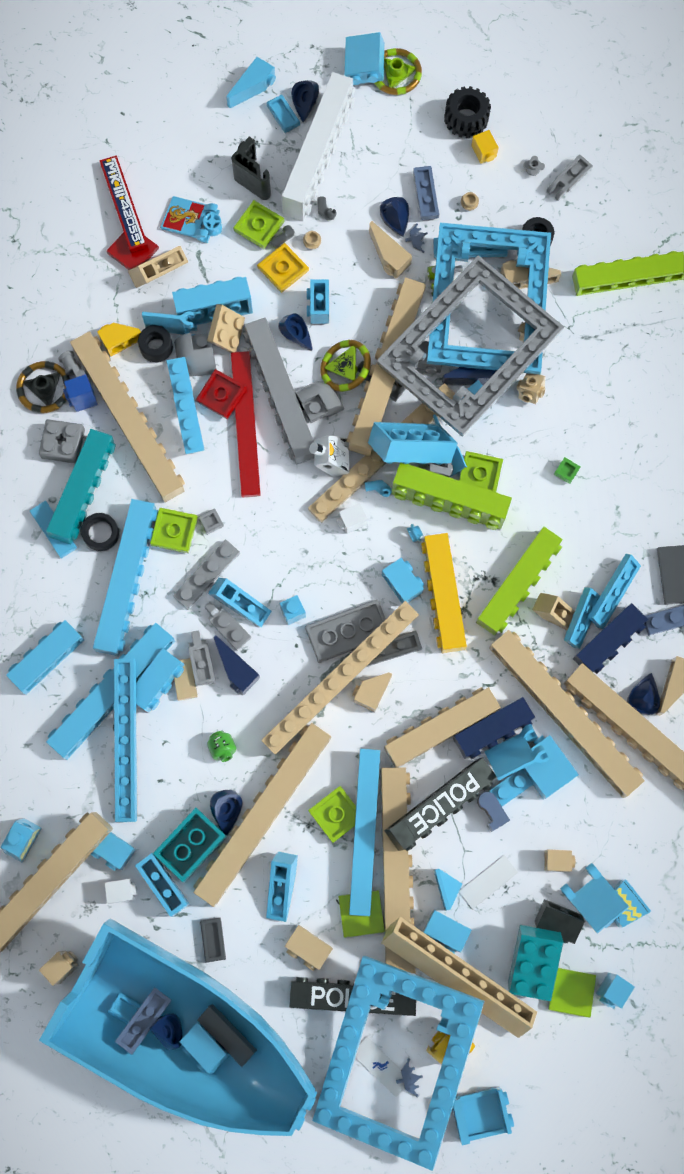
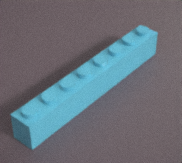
(125, 578)
(100, 701)

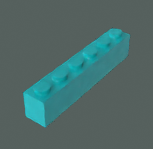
(81, 486)

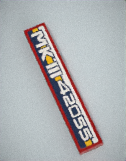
(123, 204)

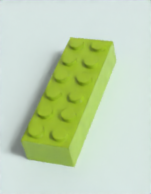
(450, 496)

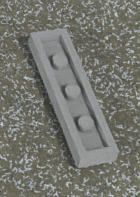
(206, 574)

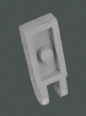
(570, 176)

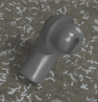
(325, 212)
(287, 233)

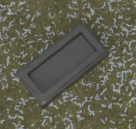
(213, 940)

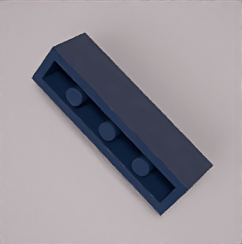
(614, 635)
(493, 728)

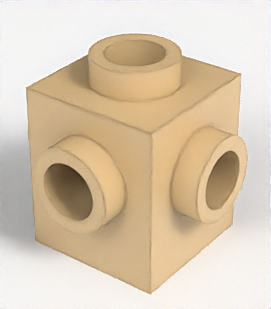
(531, 388)

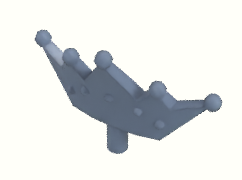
(416, 237)
(409, 1078)

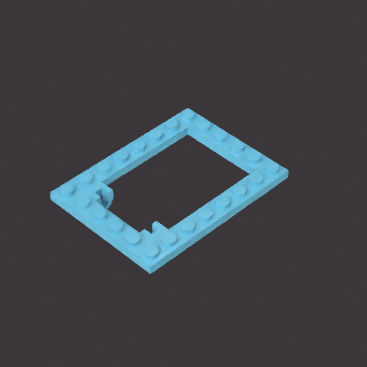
(453, 246)
(459, 1019)

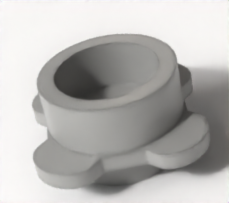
(531, 170)

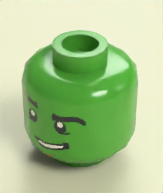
(221, 746)

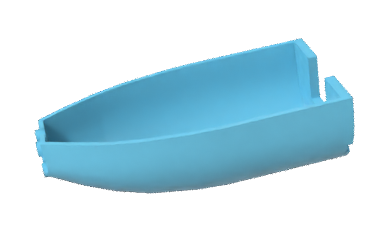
(257, 1099)

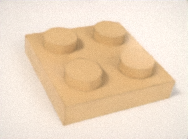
(226, 328)

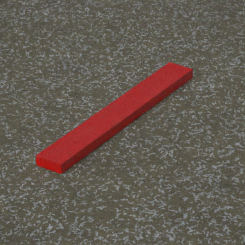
(246, 427)

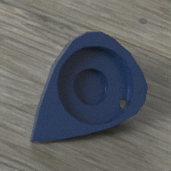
(304, 97)
(395, 214)
(295, 330)
(644, 696)
(226, 809)
(168, 1031)

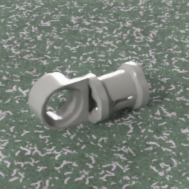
(70, 364)

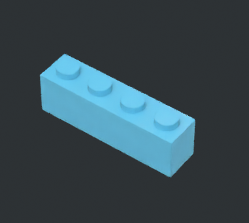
(44, 657)

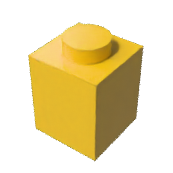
(485, 146)

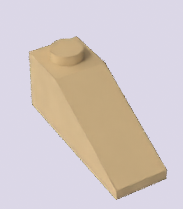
(391, 254)
(158, 266)
(519, 275)
(673, 686)

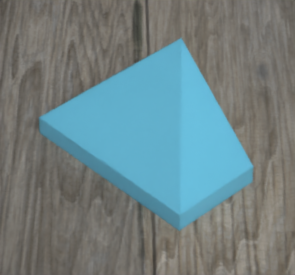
(447, 887)

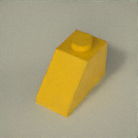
(118, 337)

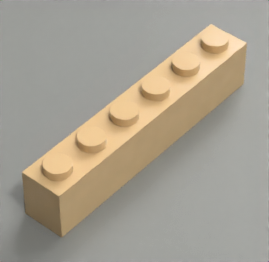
(441, 728)

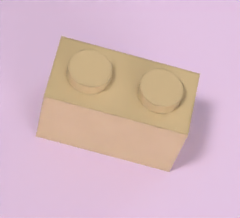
(308, 947)
(59, 967)

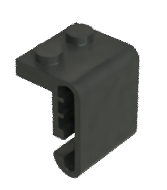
(247, 171)

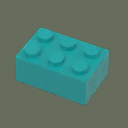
(190, 845)
(535, 963)

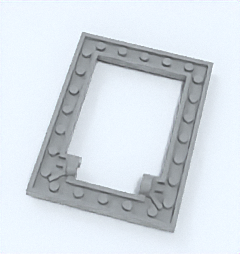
(403, 355)

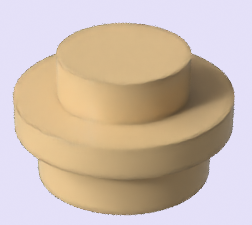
(469, 201)
(312, 240)

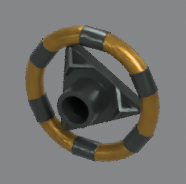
(42, 386)

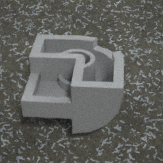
(197, 352)
(318, 401)

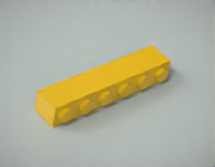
(444, 593)

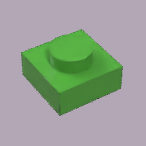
(567, 470)

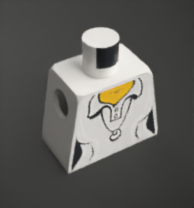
(331, 455)

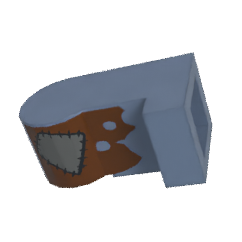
(493, 809)

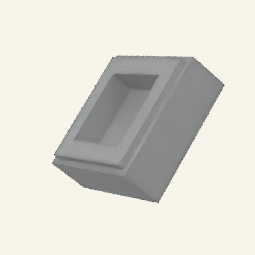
(210, 521)

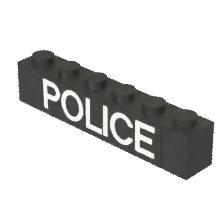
(440, 804)
(336, 996)

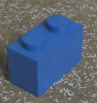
(80, 393)

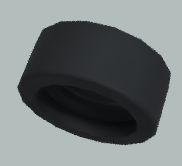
(89, 521)

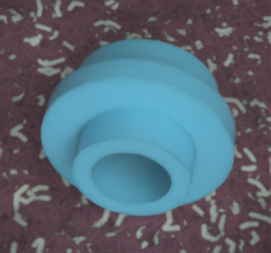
(415, 533)

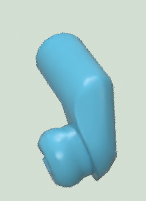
(380, 486)

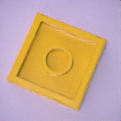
(283, 267)

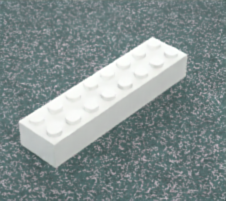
(318, 146)

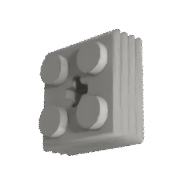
(69, 449)

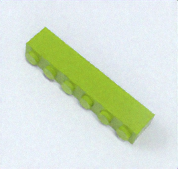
(628, 273)
(519, 580)

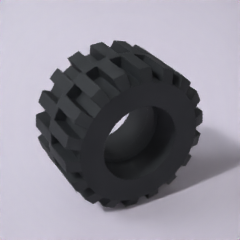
(467, 99)

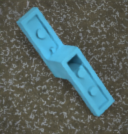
(185, 405)

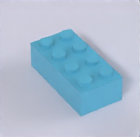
(203, 299)
(412, 443)

